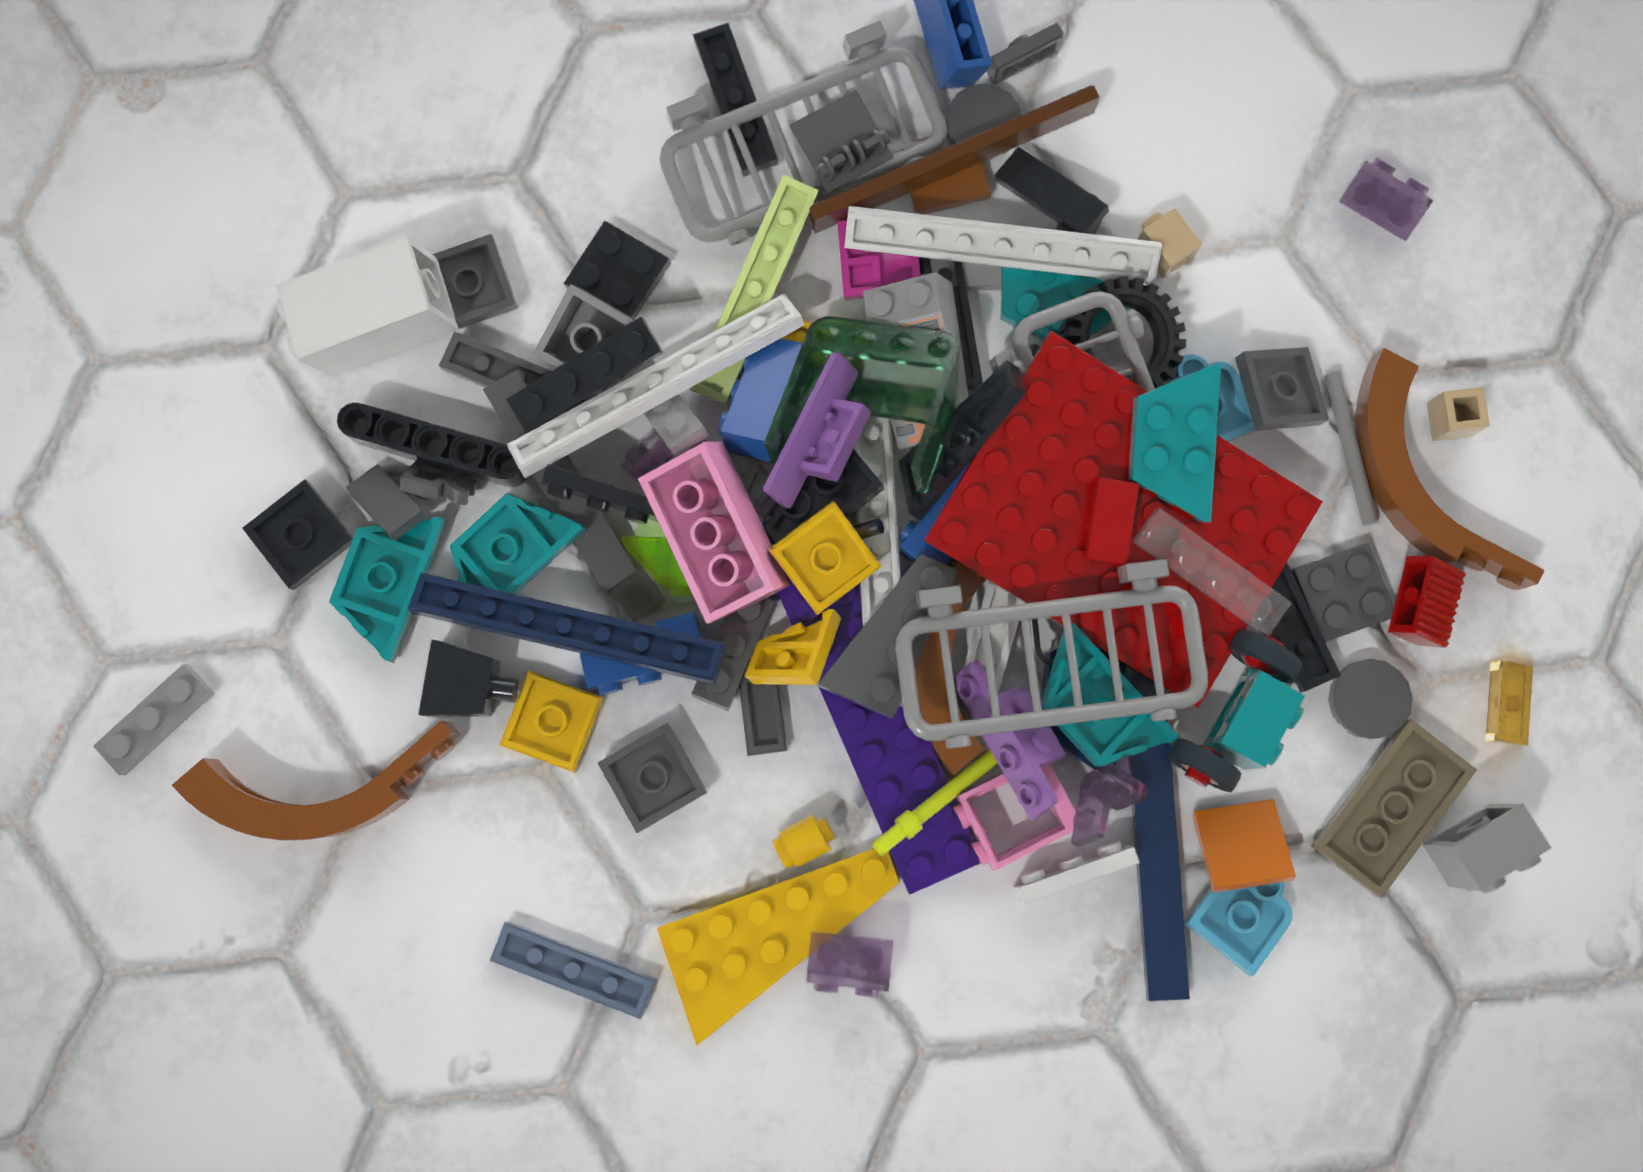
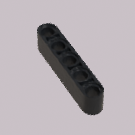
(416, 438)

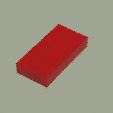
(1111, 521)

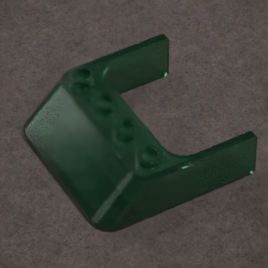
(900, 377)

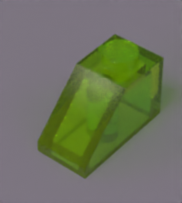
(659, 561)

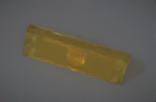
(1509, 703)

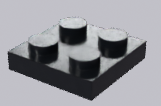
(618, 270)
(298, 534)

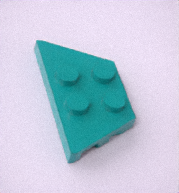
(1033, 291)
(1177, 441)
(512, 544)
(381, 579)
(1102, 739)

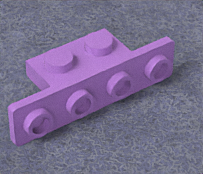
(821, 435)
(1017, 752)

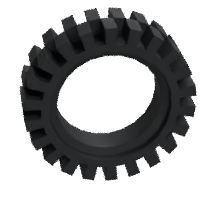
(1153, 309)

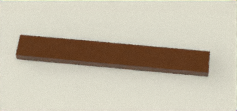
(956, 157)

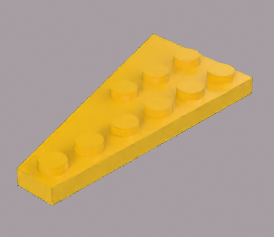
(749, 943)

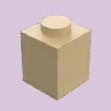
(1176, 237)
(1458, 414)

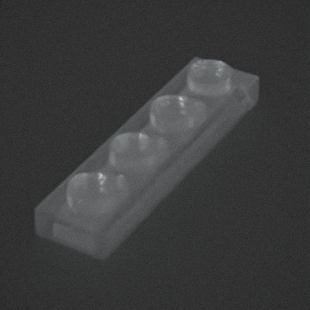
(1212, 572)

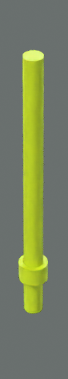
(910, 823)

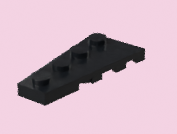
(968, 431)

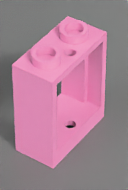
(1062, 811)

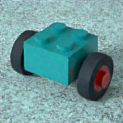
(1252, 718)

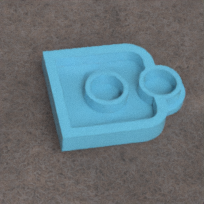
(1233, 411)
(1242, 923)

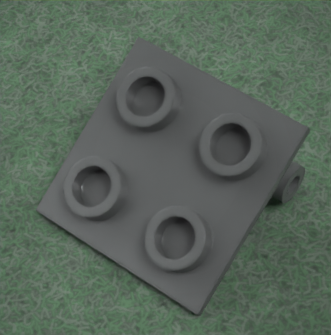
(842, 141)

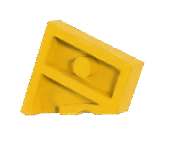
(795, 654)

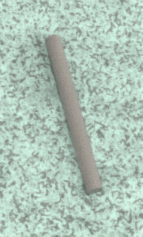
(1351, 448)

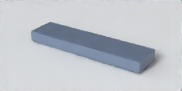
(573, 969)

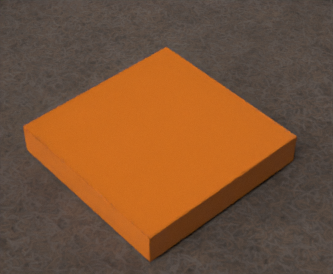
(1243, 845)

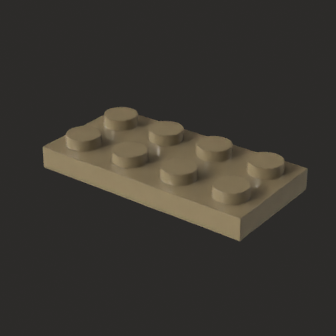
(1393, 808)

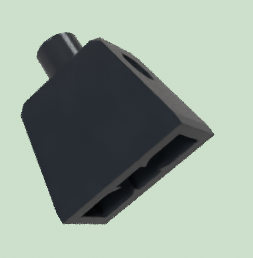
(463, 683)

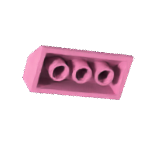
(713, 530)

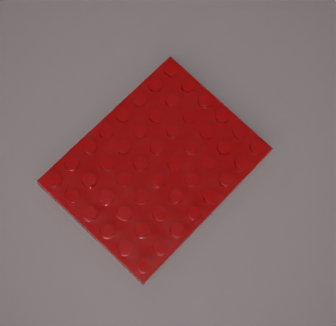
(1029, 501)

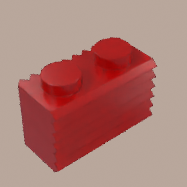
(1426, 601)

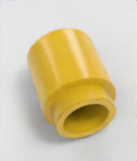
(803, 841)

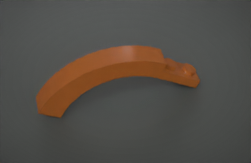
(1398, 489)
(932, 682)
(234, 805)

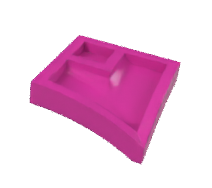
(871, 269)

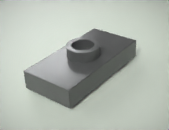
(1024, 53)

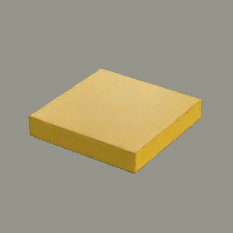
(824, 557)
(551, 721)

